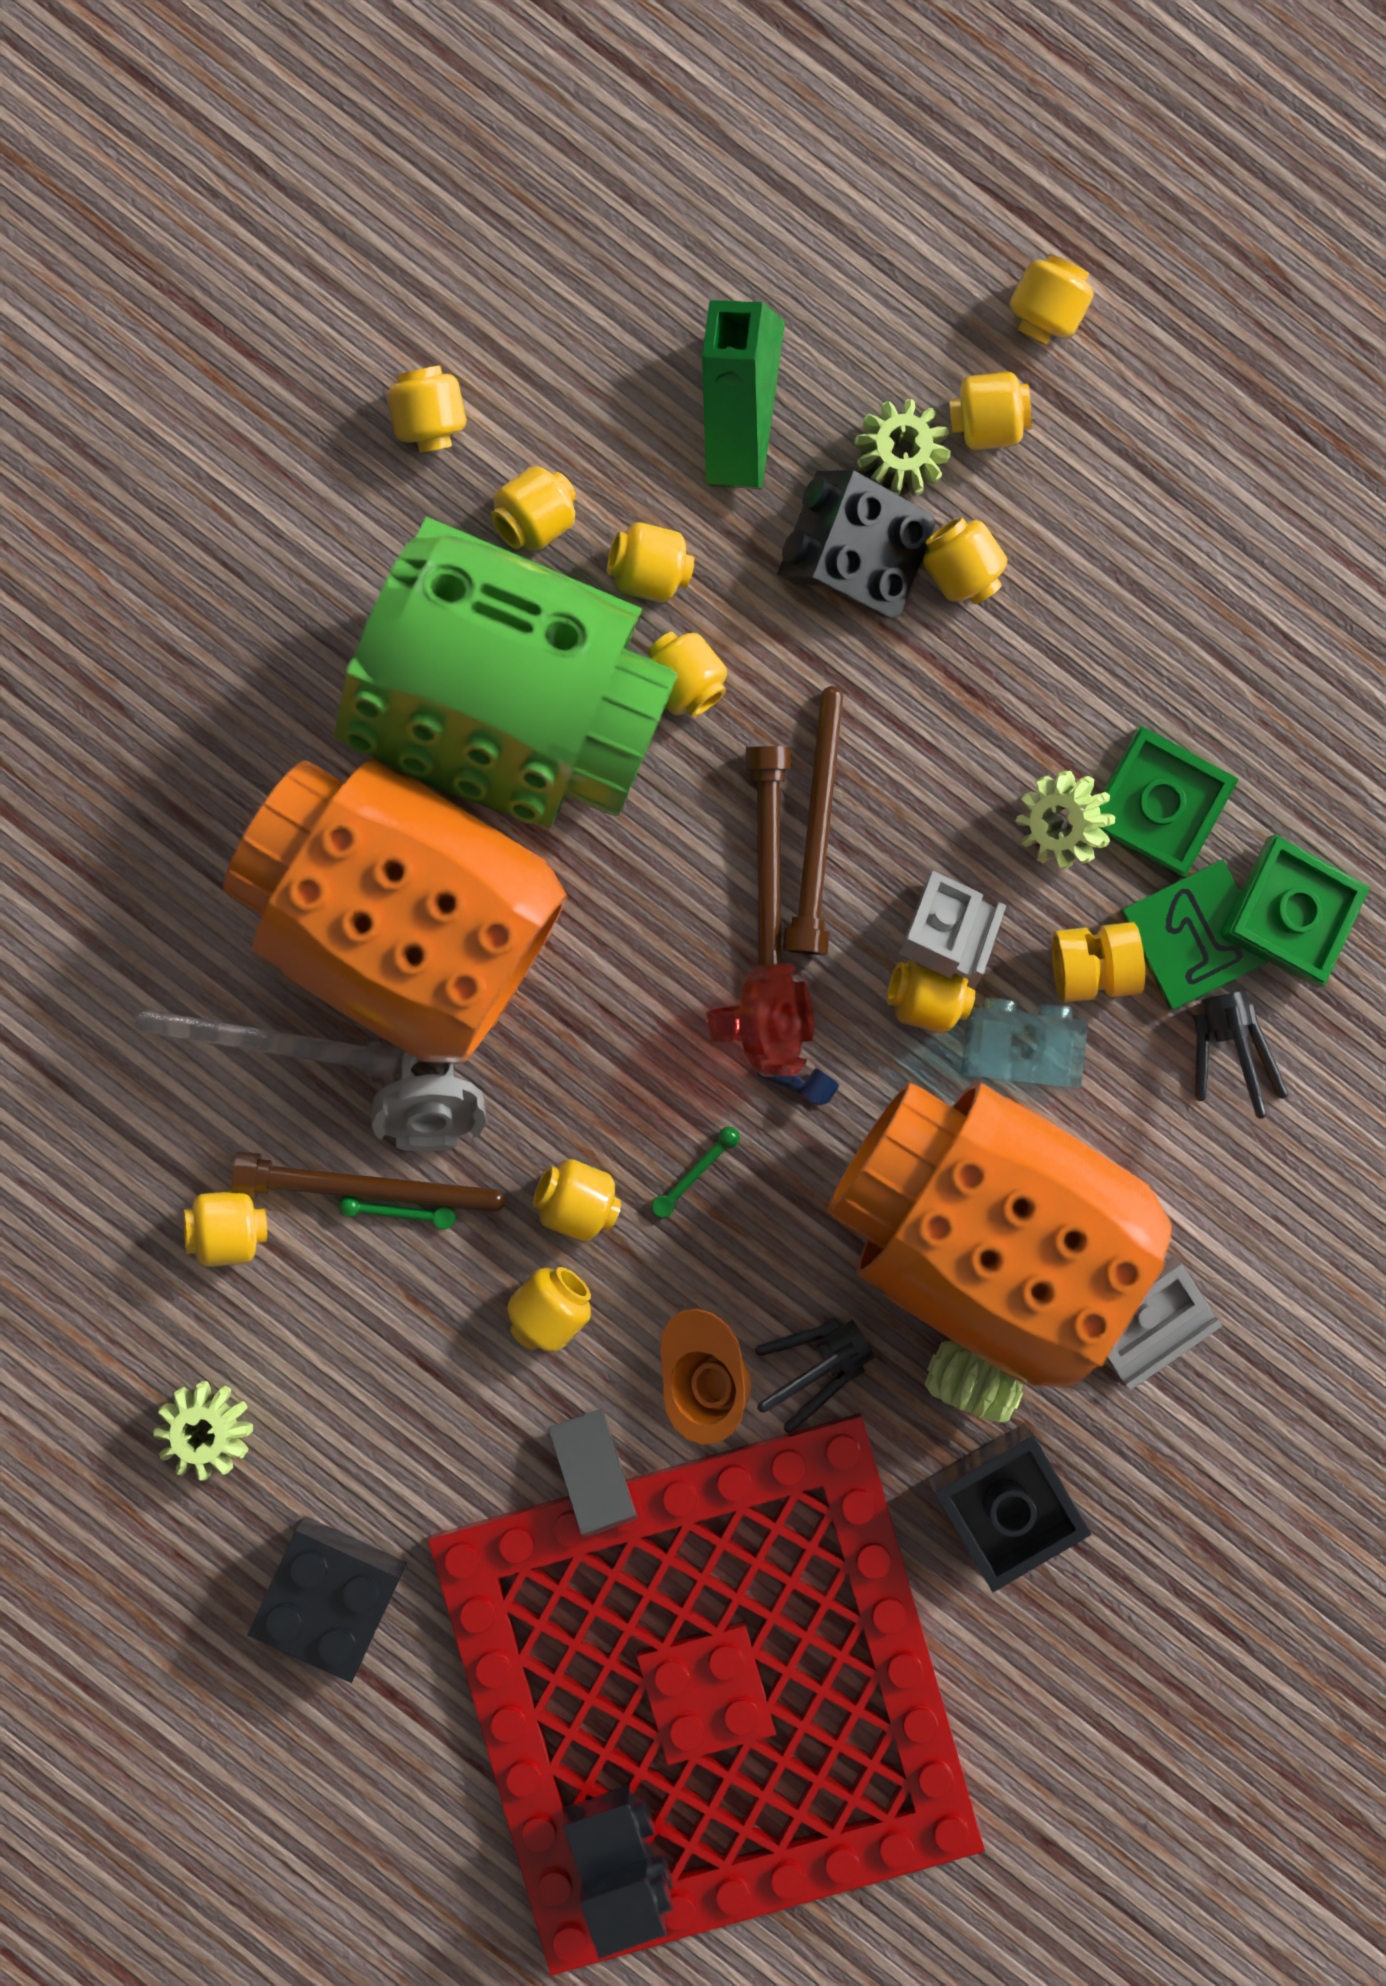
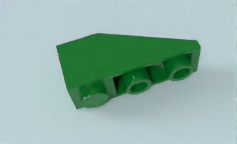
(739, 390)

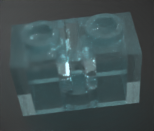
(1058, 1052)

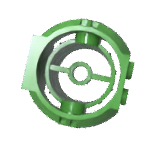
(501, 681)

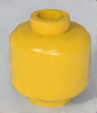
(1051, 299)
(426, 408)
(991, 411)
(534, 508)
(965, 560)
(649, 562)
(698, 671)
(929, 998)
(576, 1200)
(223, 1229)
(549, 1309)

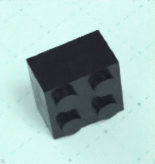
(1009, 1507)
(327, 1599)

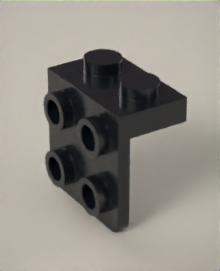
(857, 541)

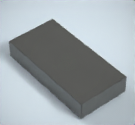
(592, 1473)

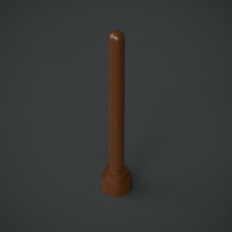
(768, 770)
(807, 929)
(256, 1175)

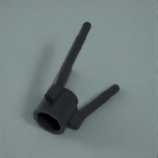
(1235, 1019)
(842, 1353)

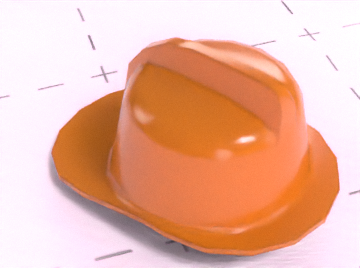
(703, 1376)

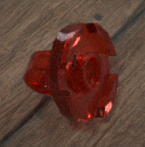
(770, 1020)

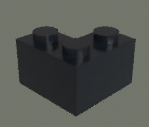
(622, 1880)

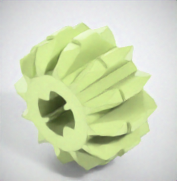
(905, 426)
(1083, 815)
(972, 1383)
(217, 1449)

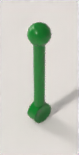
(664, 1204)
(443, 1217)

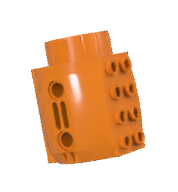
(393, 905)
(1002, 1231)

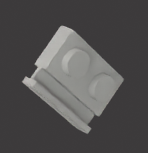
(952, 929)
(1163, 1327)

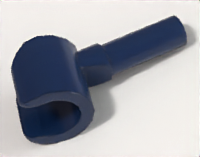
(817, 1088)

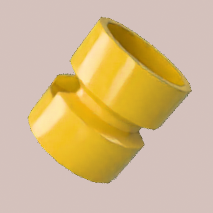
(1098, 962)

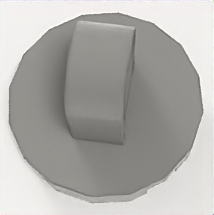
(427, 1110)

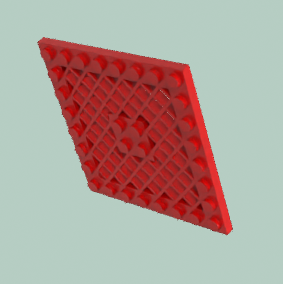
(710, 1687)

